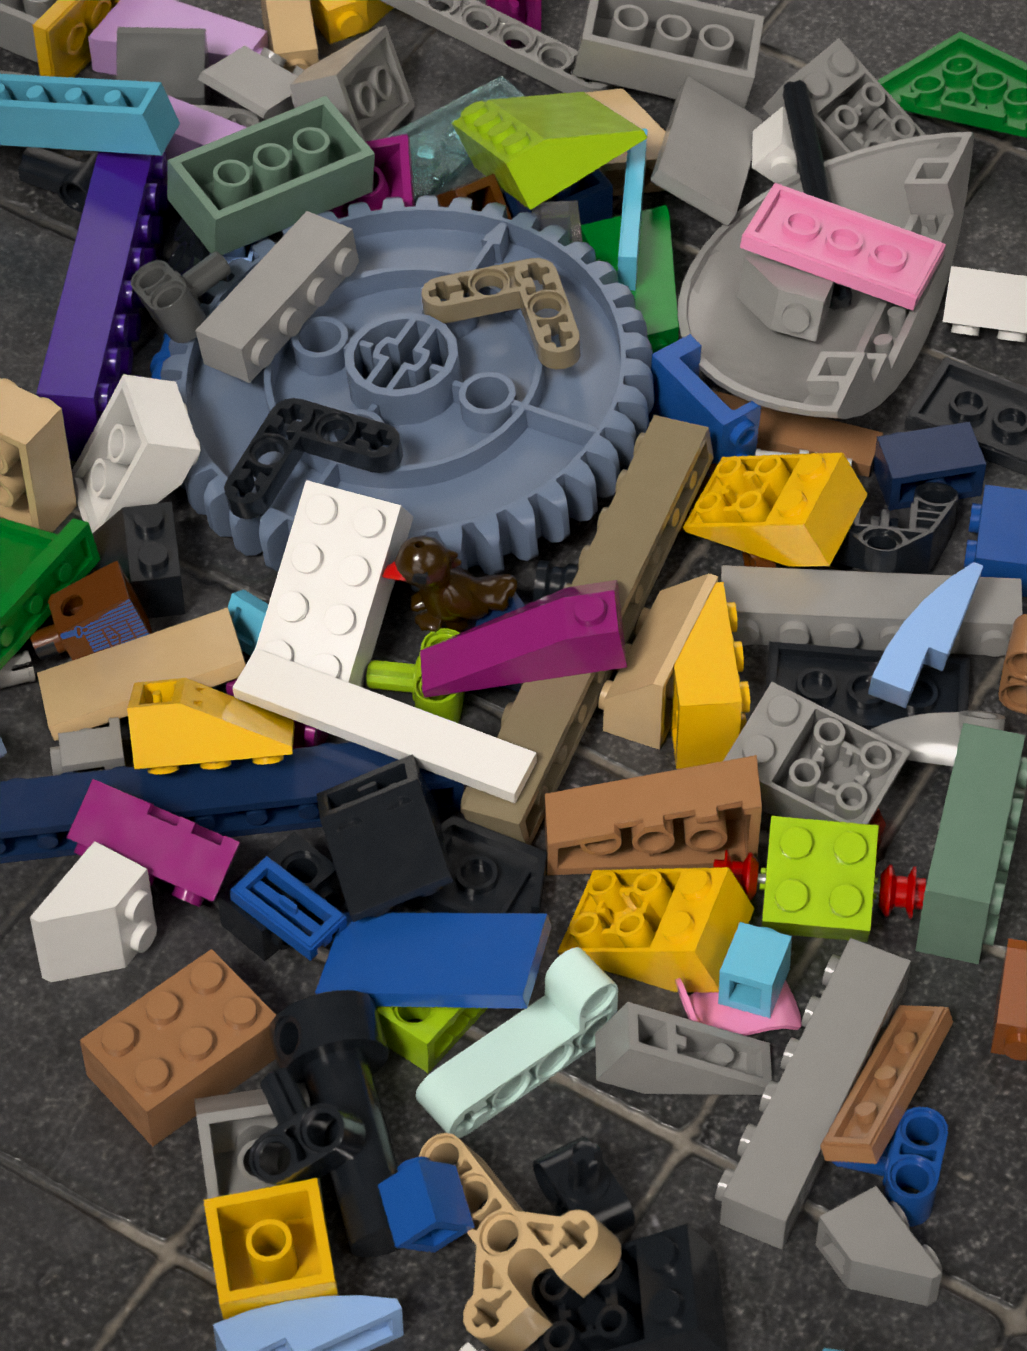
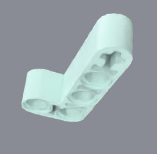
(524, 1048)

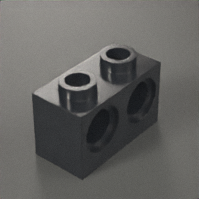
(303, 863)

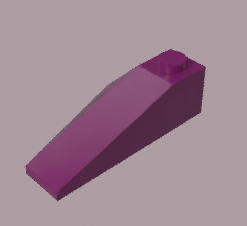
(547, 639)

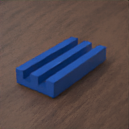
(275, 922)

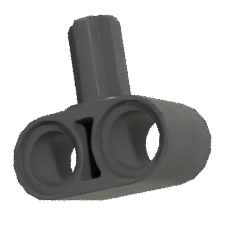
(174, 297)

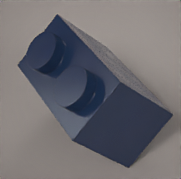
(928, 455)

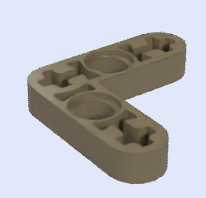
(516, 293)

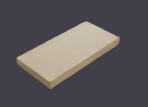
(100, 684)

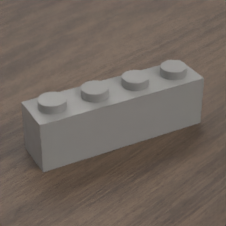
(277, 297)

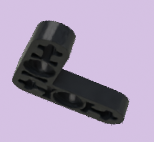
(309, 438)

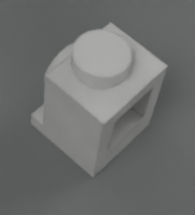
(89, 749)

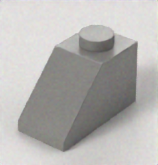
(785, 296)

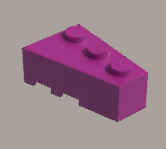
(156, 839)

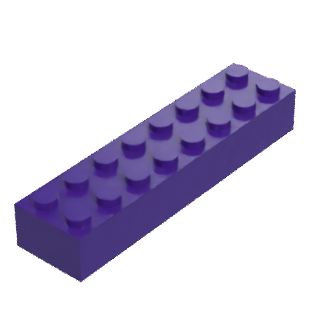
(97, 303)

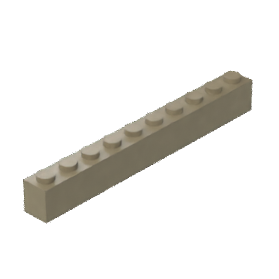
(629, 548)

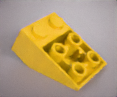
(780, 506)
(707, 688)
(193, 724)
(660, 924)

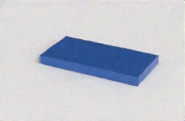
(439, 959)

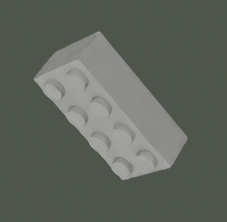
(664, 41)

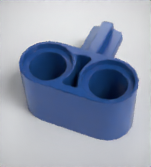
(911, 1164)

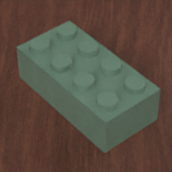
(270, 176)
(974, 844)

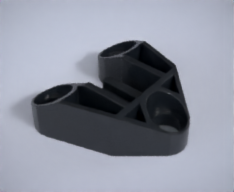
(892, 549)

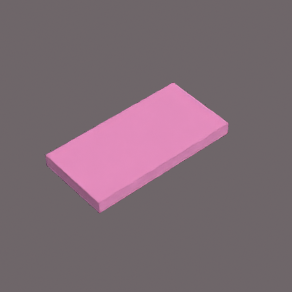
(843, 246)

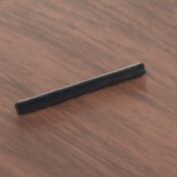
(810, 160)

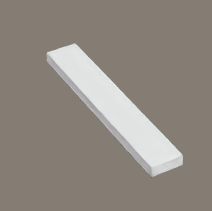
(385, 725)

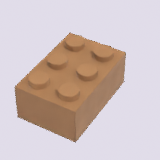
(180, 1044)

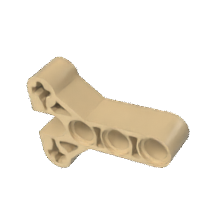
(502, 1301)

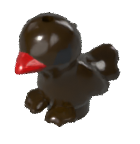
(446, 589)

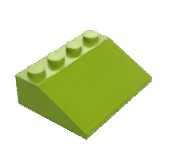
(543, 141)

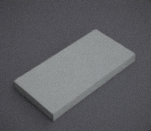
(706, 151)

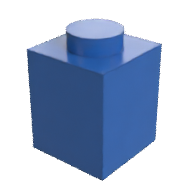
(425, 1205)

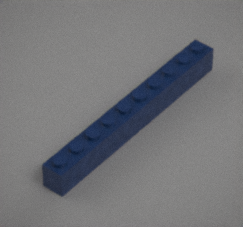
(225, 800)

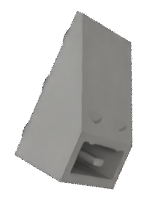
(848, 104)
(816, 760)

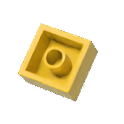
(270, 1246)

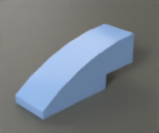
(924, 637)
(314, 1325)

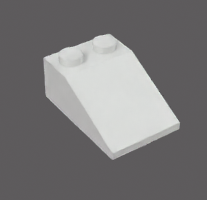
(135, 450)

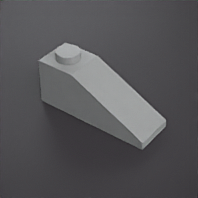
(677, 1055)

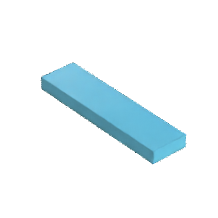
(632, 214)

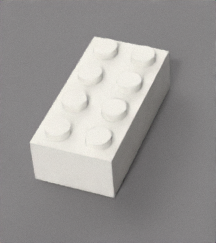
(332, 583)

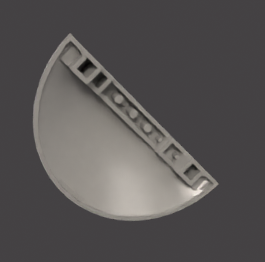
(862, 347)

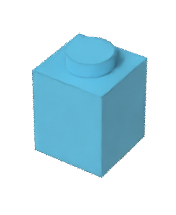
(754, 969)

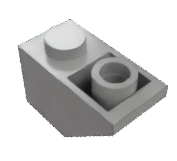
(876, 1252)

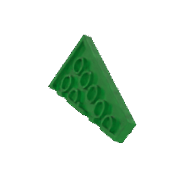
(964, 84)

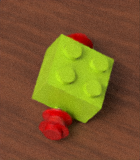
(824, 879)

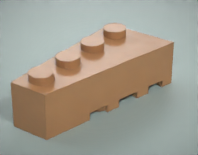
(656, 820)

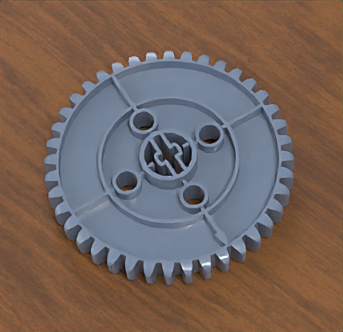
(484, 428)

